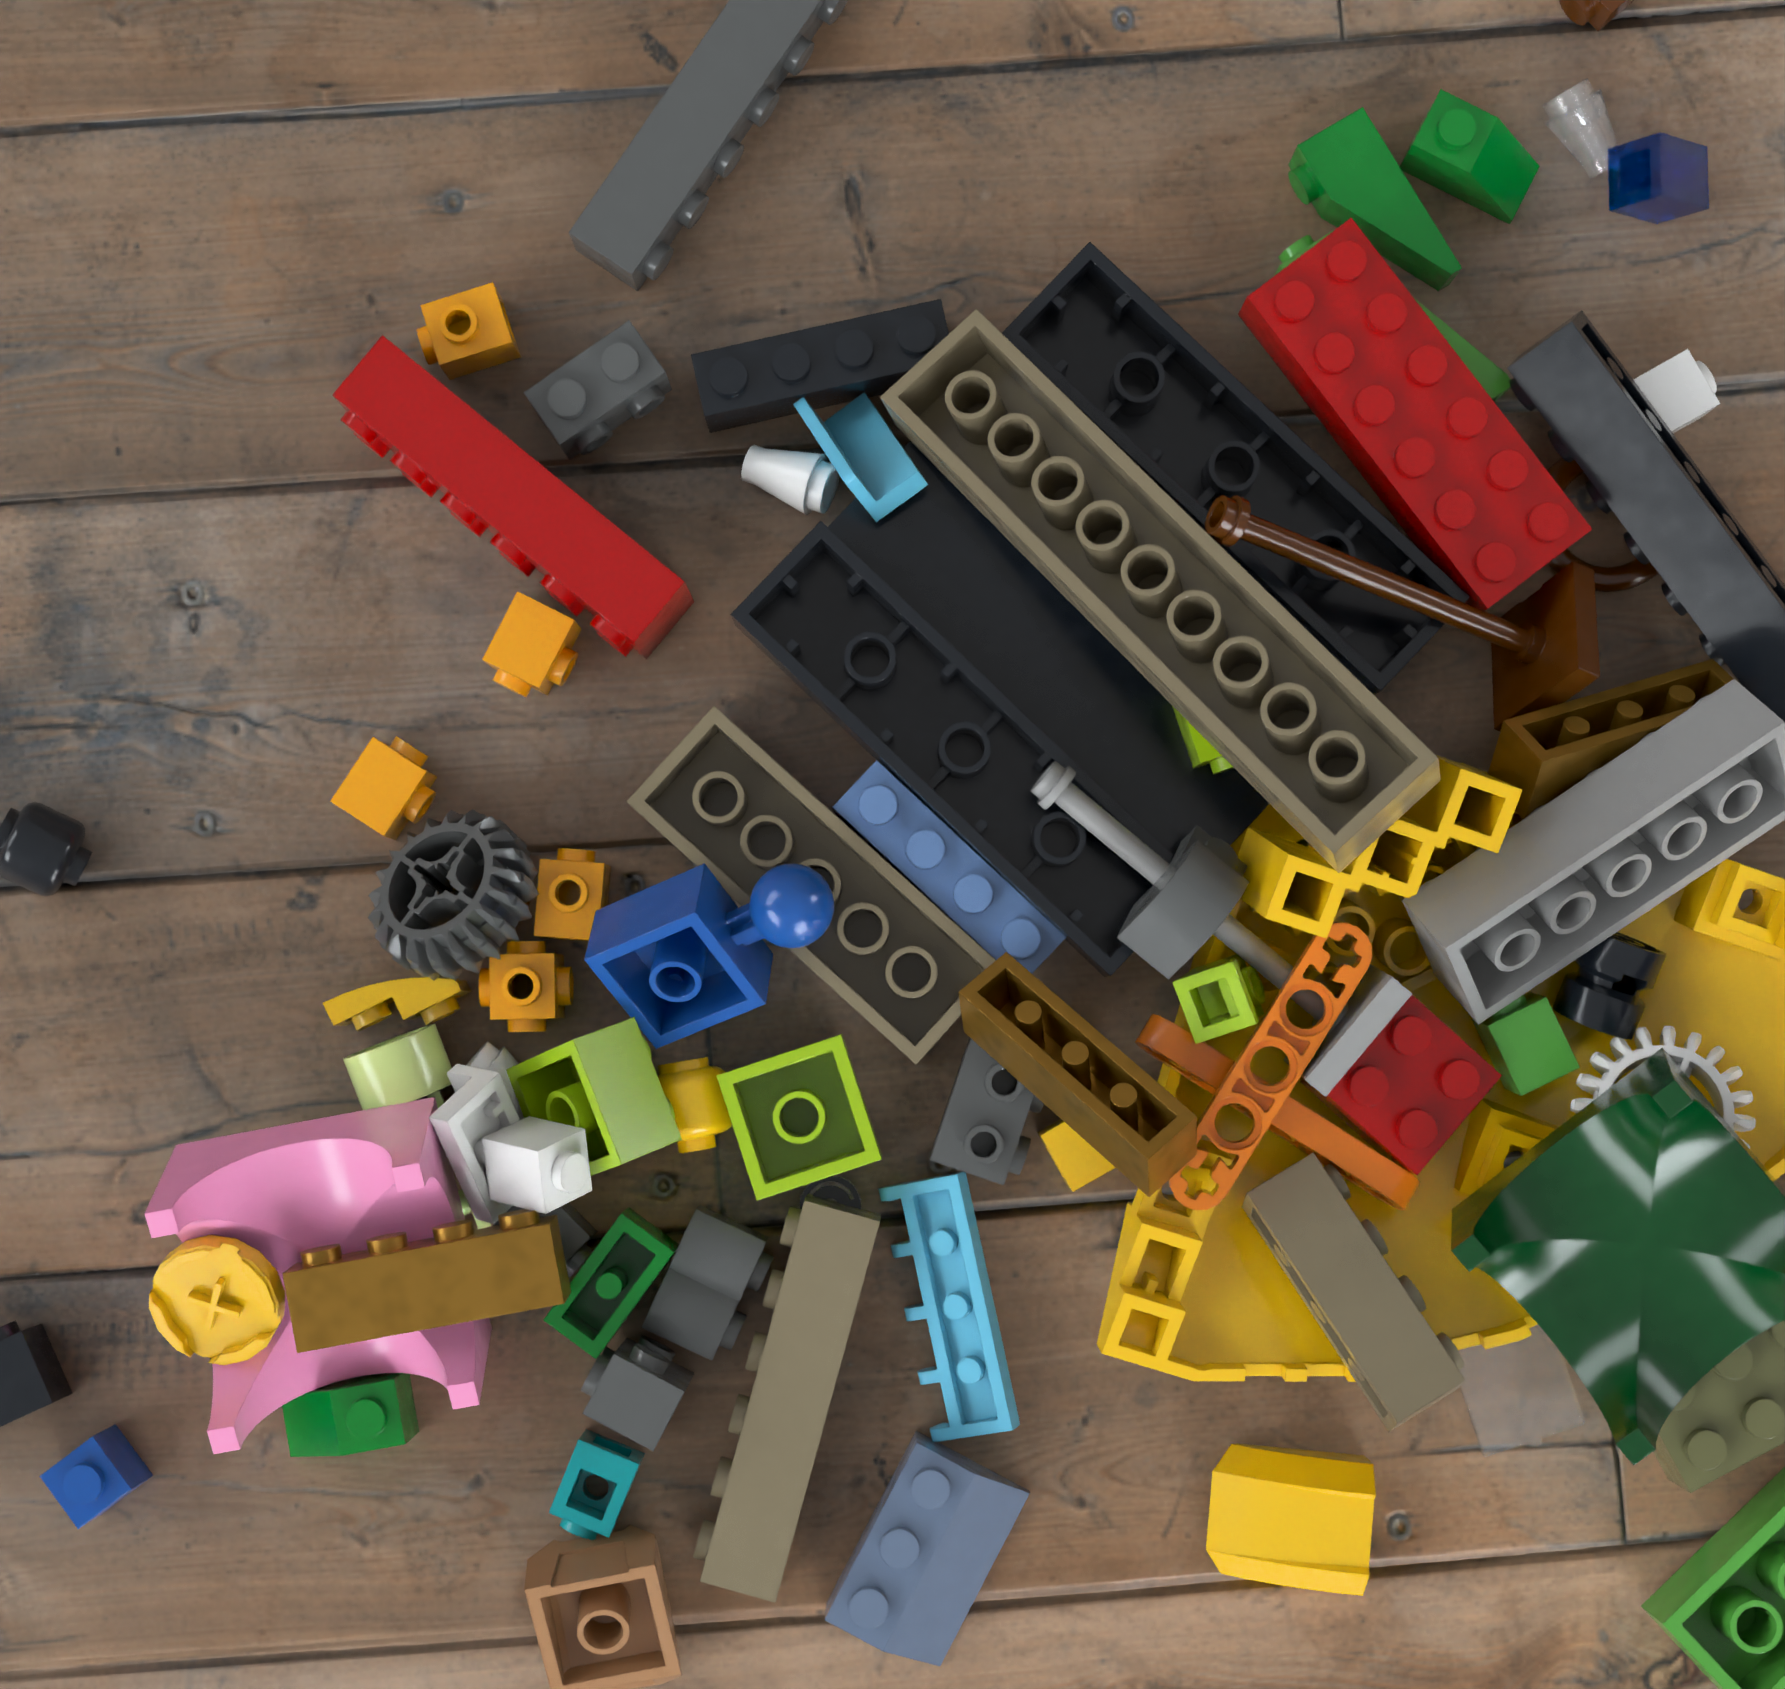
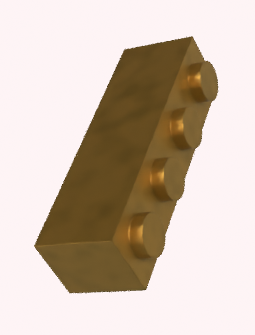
(1565, 742)
(1079, 1074)
(426, 1281)

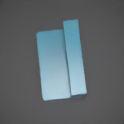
(865, 455)

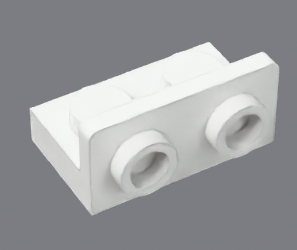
(474, 1111)

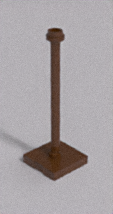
(1539, 647)

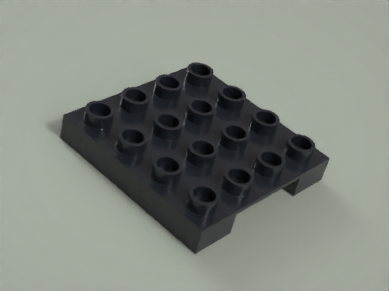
(982, 674)

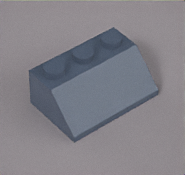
(925, 1552)

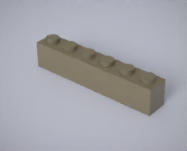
(789, 1398)

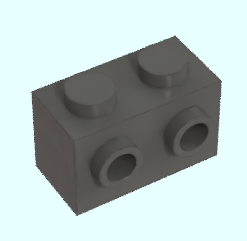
(600, 391)
(984, 1119)
(636, 1389)

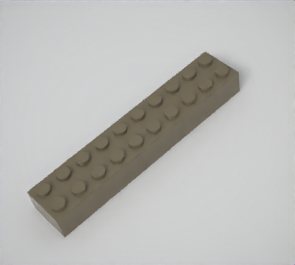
(1163, 592)

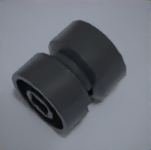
(1609, 985)

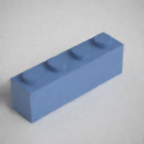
(946, 869)

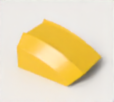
(1292, 1517)

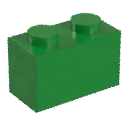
(612, 1282)

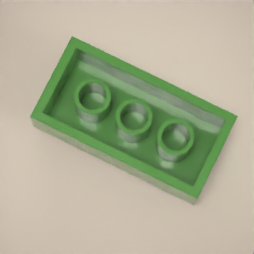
(1731, 1597)

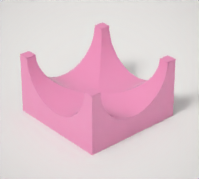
(311, 1189)

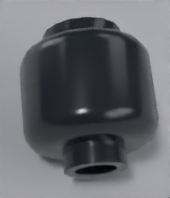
(42, 849)

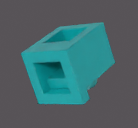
(579, 1509)

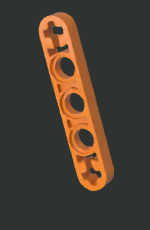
(1297, 1044)
(1292, 1123)

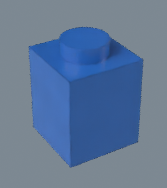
(96, 1476)

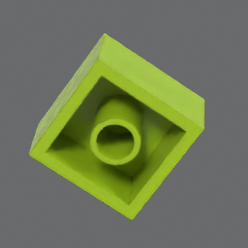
(604, 1087)
(799, 1117)

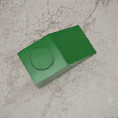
(1470, 157)
(352, 1416)

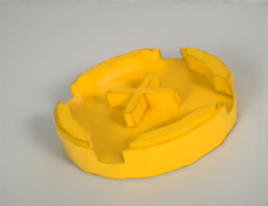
(217, 1299)

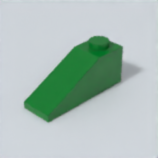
(1354, 176)

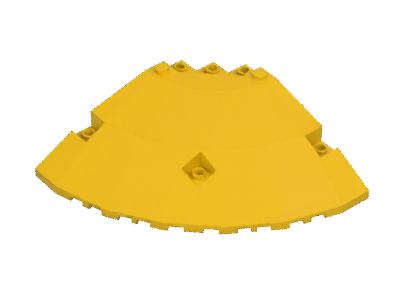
(1202, 1286)

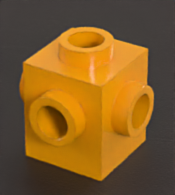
(551, 986)

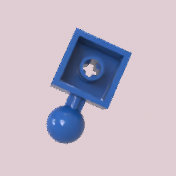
(693, 958)

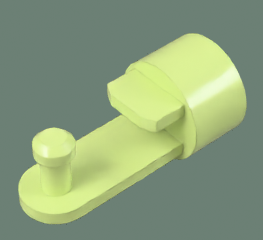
(401, 1073)

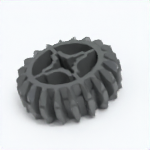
(453, 895)

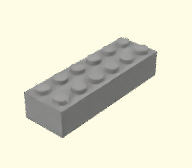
(1604, 851)

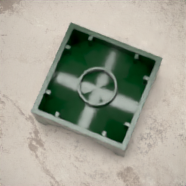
(1636, 1244)

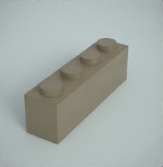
(1353, 1291)

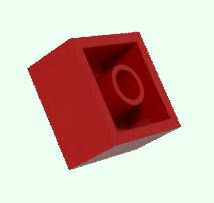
(1411, 1087)

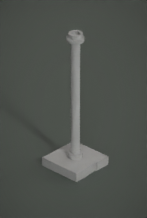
(1363, 1016)

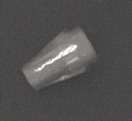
(1582, 125)

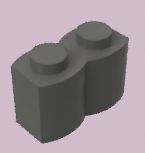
(707, 1283)

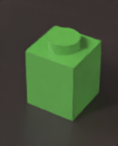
(1527, 1044)

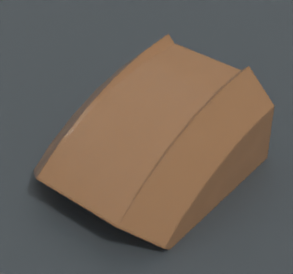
(603, 1612)

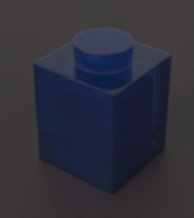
(1658, 178)

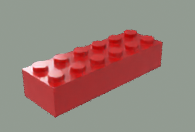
(1412, 417)
(505, 490)

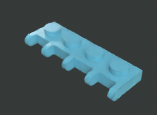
(956, 1306)

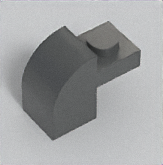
(1185, 902)

